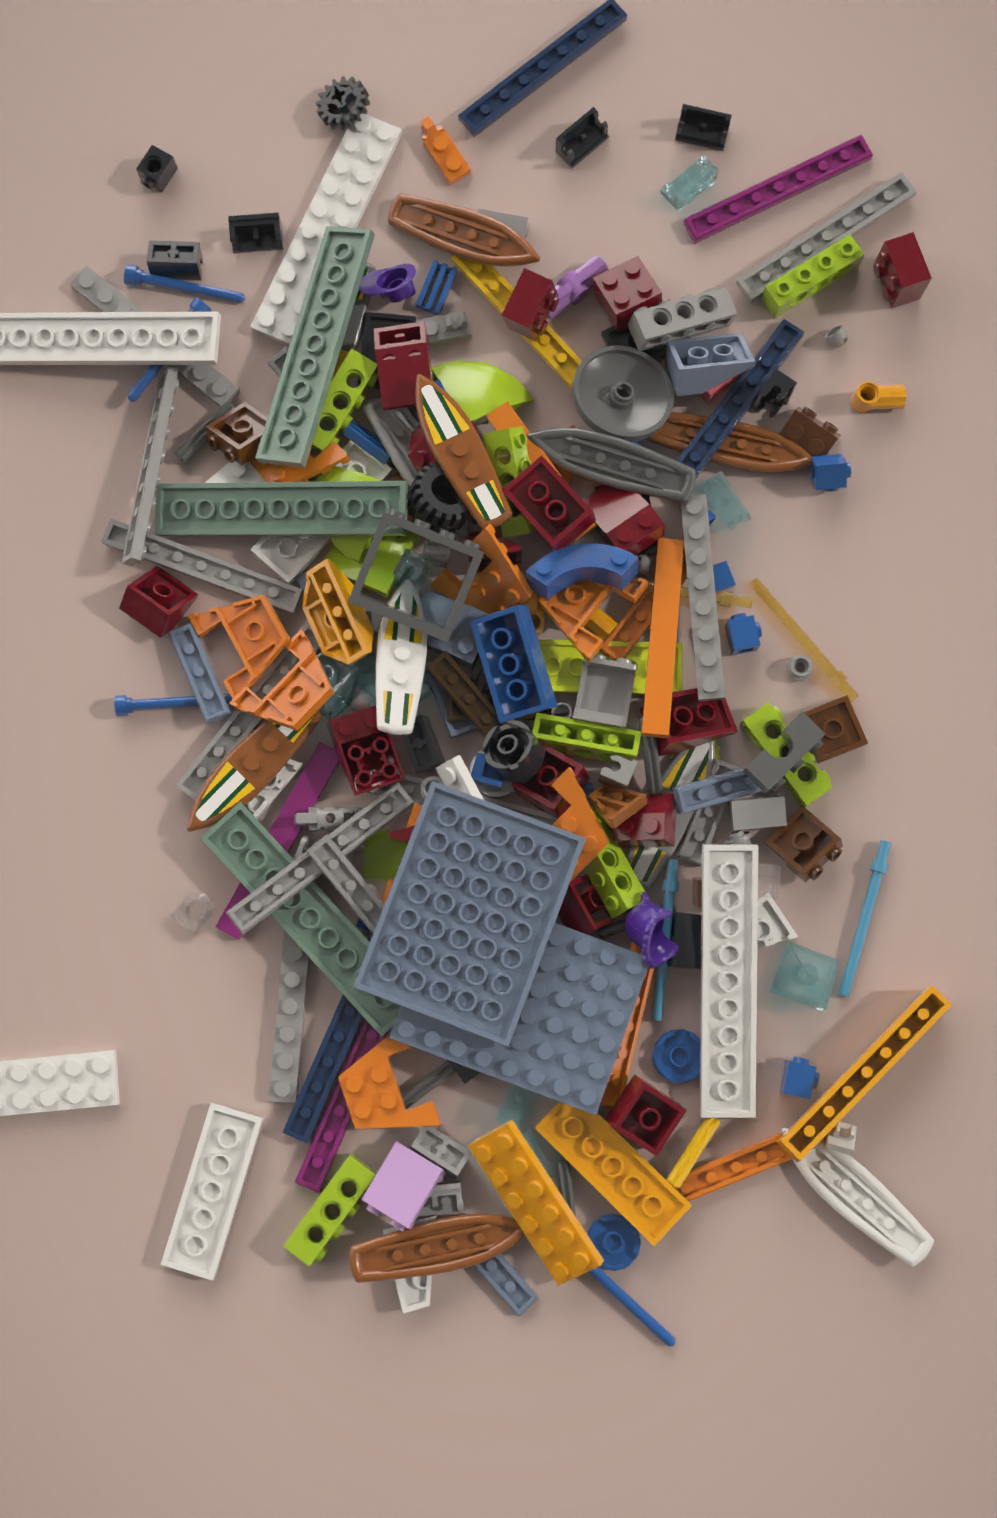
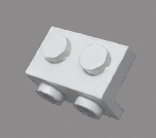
(456, 776)

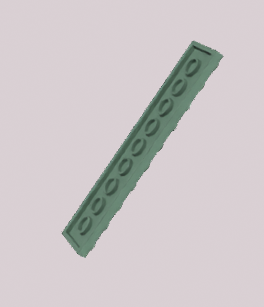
(315, 346)
(278, 508)
(306, 917)

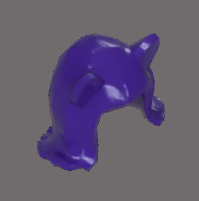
(645, 930)

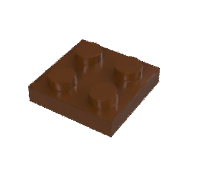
(840, 727)

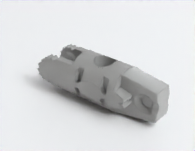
(317, 821)

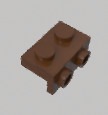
(810, 432)

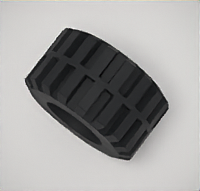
(428, 508)

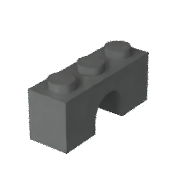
(801, 737)

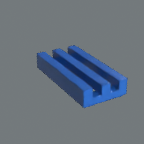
(443, 269)
(367, 441)

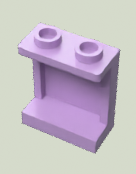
(402, 1186)

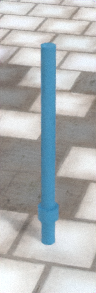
(878, 869)
(670, 886)

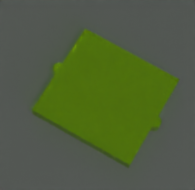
(383, 856)

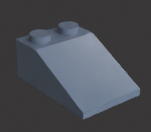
(706, 362)
(461, 643)

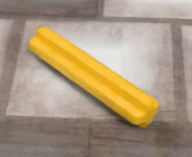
(693, 1152)

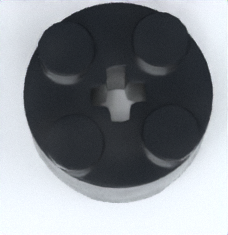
(513, 752)

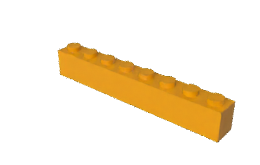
(864, 1073)

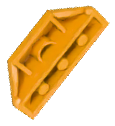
(338, 626)

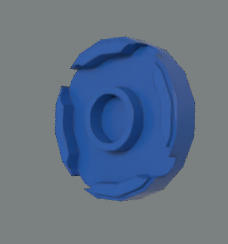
(677, 1056)
(615, 1241)

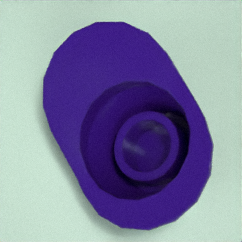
(390, 283)

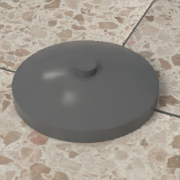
(622, 393)

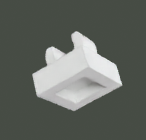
(841, 1138)

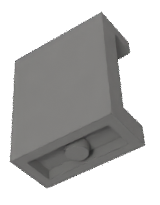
(605, 691)

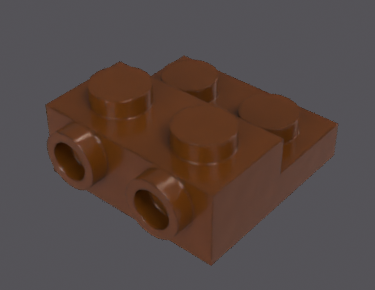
(237, 433)
(805, 844)

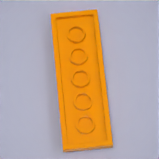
(614, 1169)
(535, 1203)

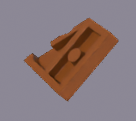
(616, 803)

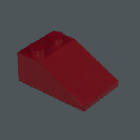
(549, 504)
(625, 519)
(695, 722)

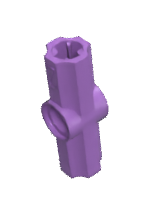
(577, 284)

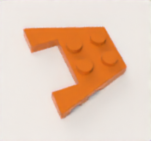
(321, 464)
(496, 586)
(577, 603)
(254, 632)
(296, 695)
(579, 819)
(375, 1094)

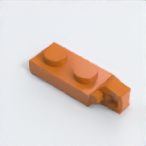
(444, 152)

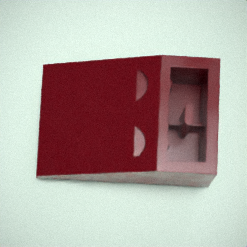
(400, 357)
(365, 751)

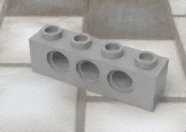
(649, 334)

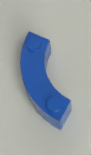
(582, 562)

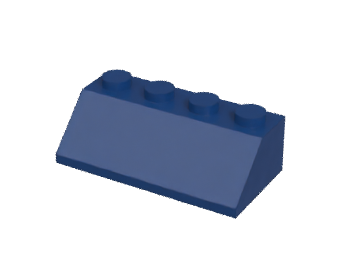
(513, 663)

